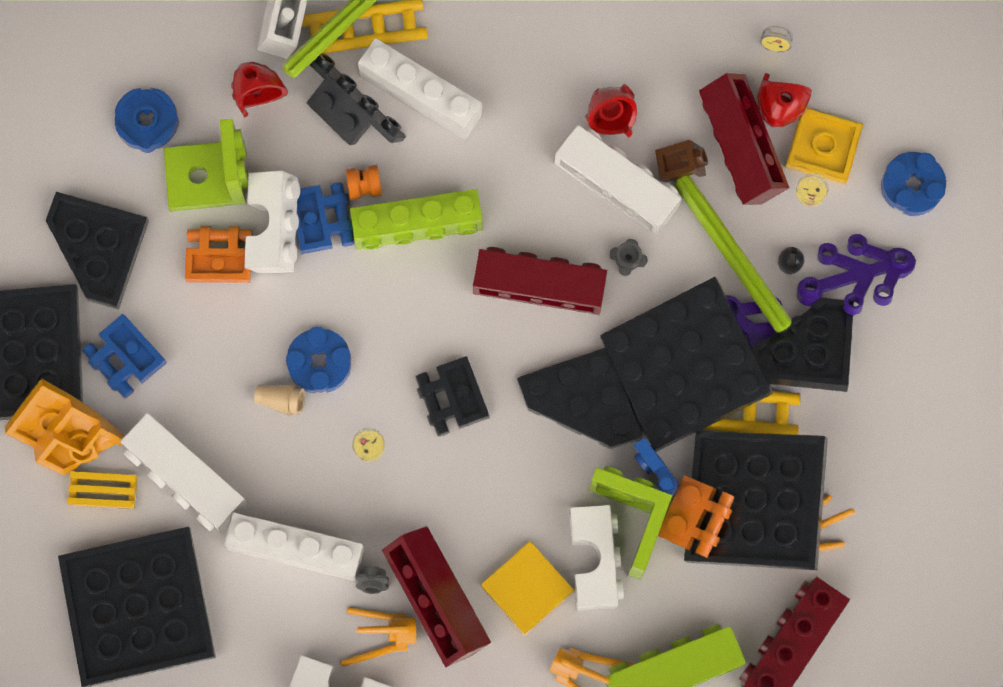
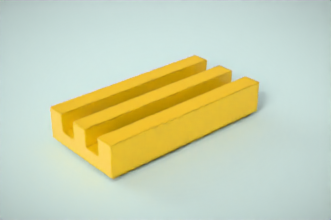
(73, 488)

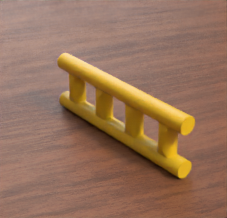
(376, 13)
(749, 422)

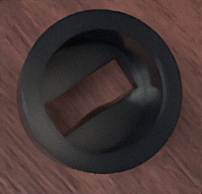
(784, 258)

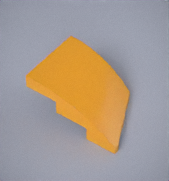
(61, 429)

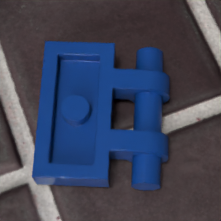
(313, 225)
(131, 348)
(651, 462)

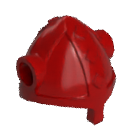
(251, 79)
(780, 109)
(612, 111)

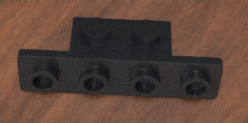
(346, 107)

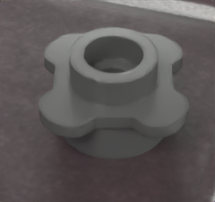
(630, 248)
(372, 580)

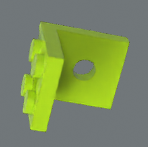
(224, 170)
(638, 495)

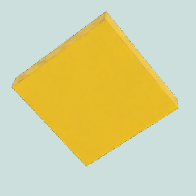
(824, 145)
(527, 588)

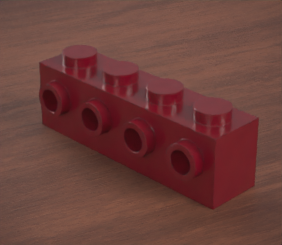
(743, 139)
(539, 281)
(436, 596)
(798, 637)

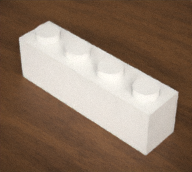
(281, 27)
(420, 89)
(617, 179)
(182, 472)
(294, 546)

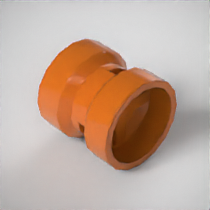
(363, 182)

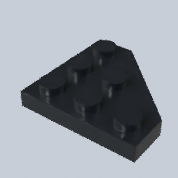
(97, 245)
(811, 350)
(583, 398)

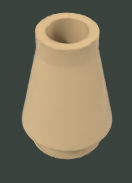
(282, 398)

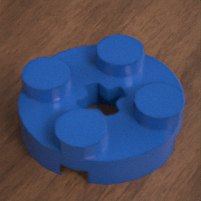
(151, 136)
(904, 198)
(318, 342)

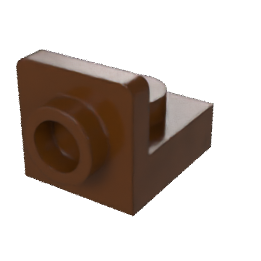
(681, 160)

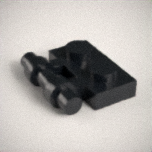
(461, 391)

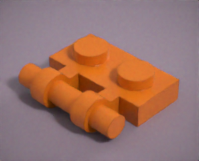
(217, 264)
(687, 513)

